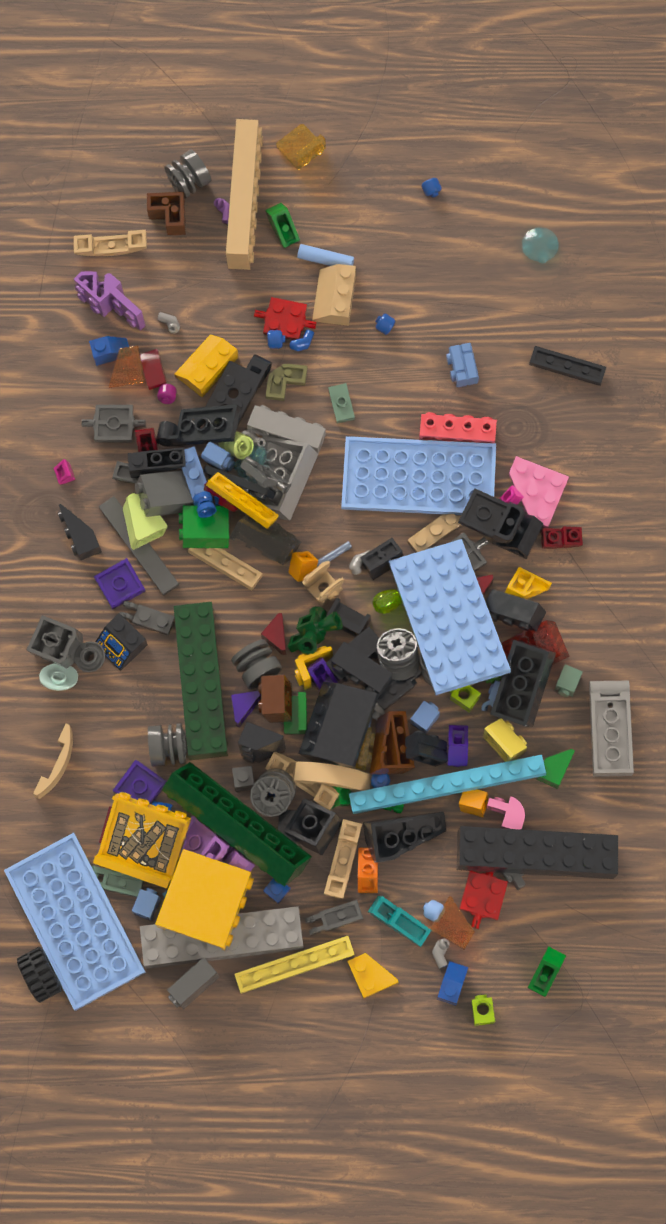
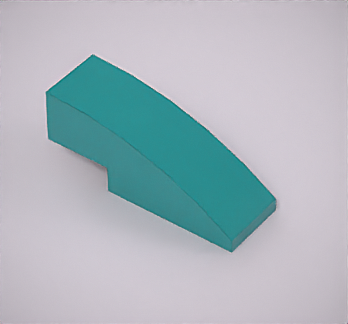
(399, 920)

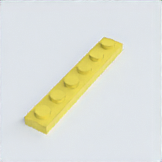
(294, 964)

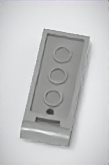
(611, 728)

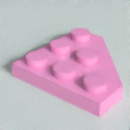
(540, 488)

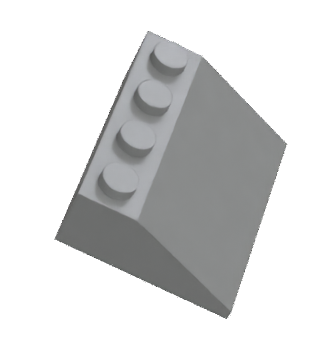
(293, 463)

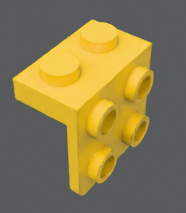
(305, 660)

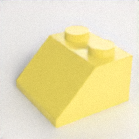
(504, 740)

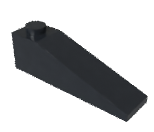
(397, 835)

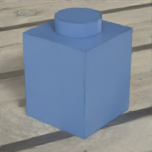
(425, 716)
(146, 903)

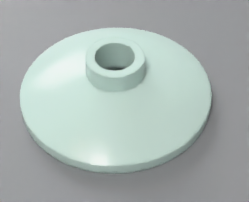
(58, 677)

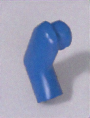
(302, 343)

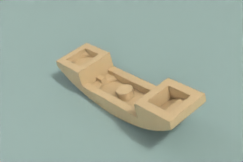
(110, 245)
(331, 775)
(46, 785)
(324, 794)
(343, 859)

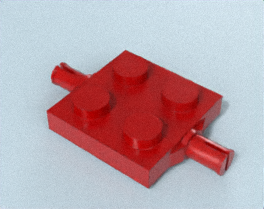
(285, 316)
(483, 896)

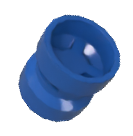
(204, 504)

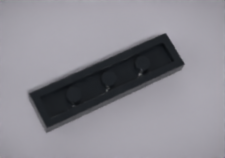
(567, 365)
(246, 485)

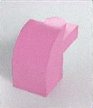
(513, 812)

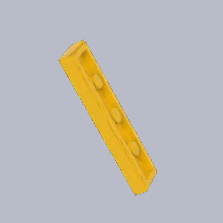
(242, 500)

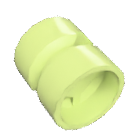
(240, 447)

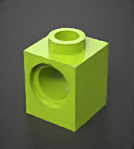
(466, 704)
(482, 1019)

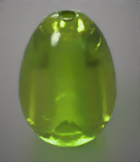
(386, 601)

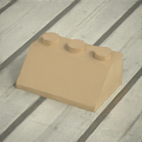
(335, 294)

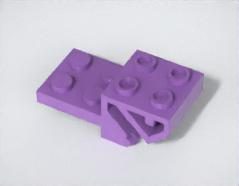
(107, 298)
(203, 841)

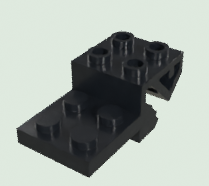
(502, 522)

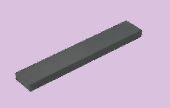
(145, 554)

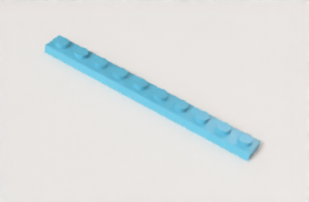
(447, 784)

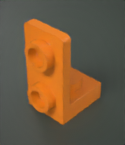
(367, 872)

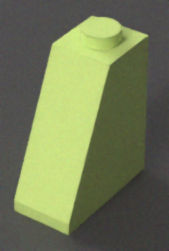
(139, 527)

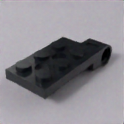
(242, 379)
(189, 424)

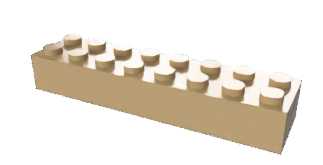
(244, 194)

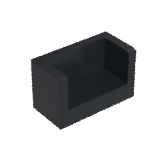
(352, 621)

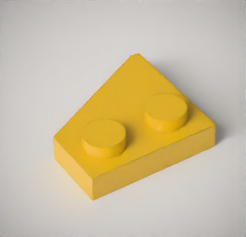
(526, 584)
(370, 975)

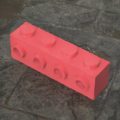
(457, 429)

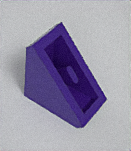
(320, 673)
(243, 705)

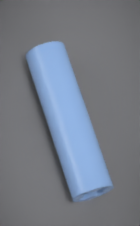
(323, 256)

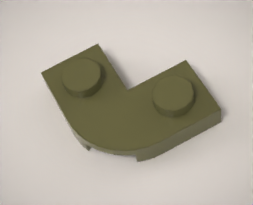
(282, 376)

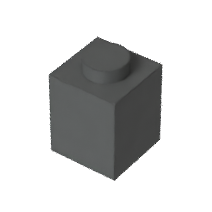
(243, 778)

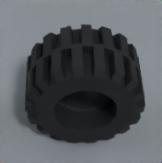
(39, 974)

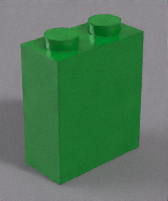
(204, 532)

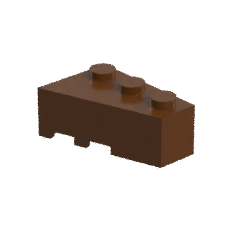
(389, 745)

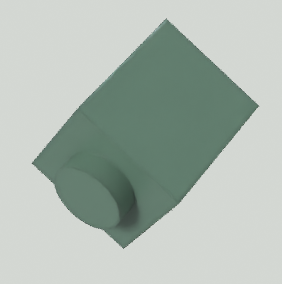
(568, 681)

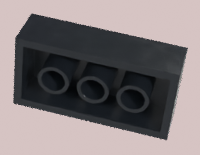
(523, 688)

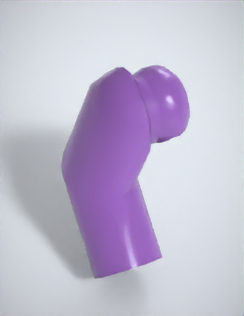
(223, 206)

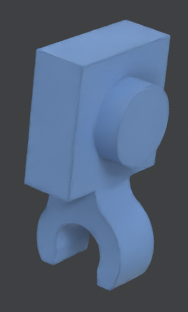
(493, 692)

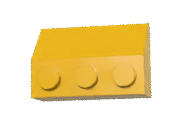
(207, 364)

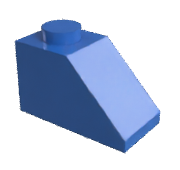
(107, 348)
(452, 983)

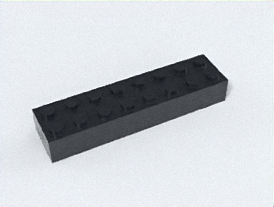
(537, 852)

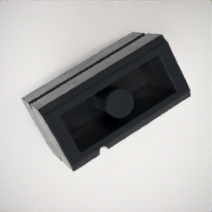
(426, 748)

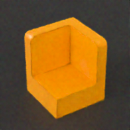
(302, 564)
(474, 802)

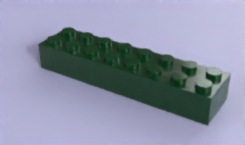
(200, 681)
(236, 823)

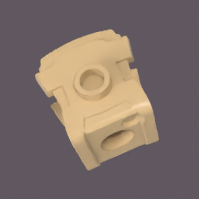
(321, 576)

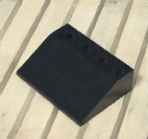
(338, 724)

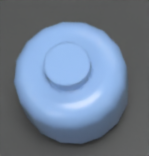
(432, 910)

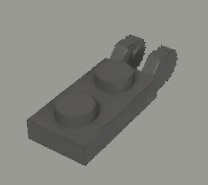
(149, 618)
(336, 917)

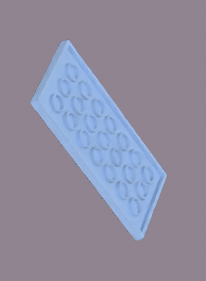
(415, 474)
(449, 617)
(74, 921)

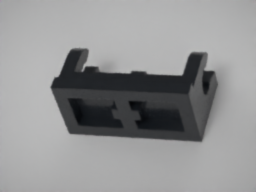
(378, 559)

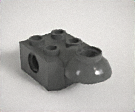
(64, 646)

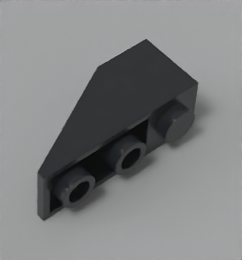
(155, 461)
(82, 535)

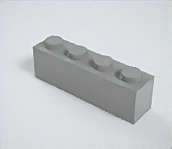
(281, 426)

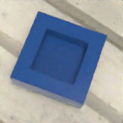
(276, 891)

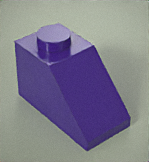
(458, 745)

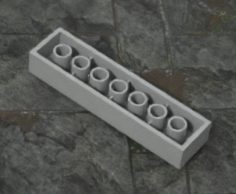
(255, 935)

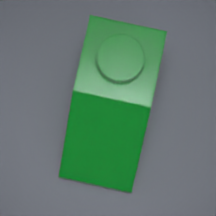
(282, 224)
(556, 767)
(547, 971)

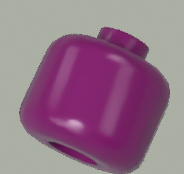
(167, 393)

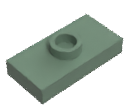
(341, 403)

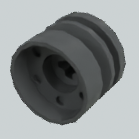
(191, 171)
(399, 653)
(256, 662)
(166, 744)
(278, 783)

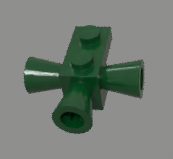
(313, 629)

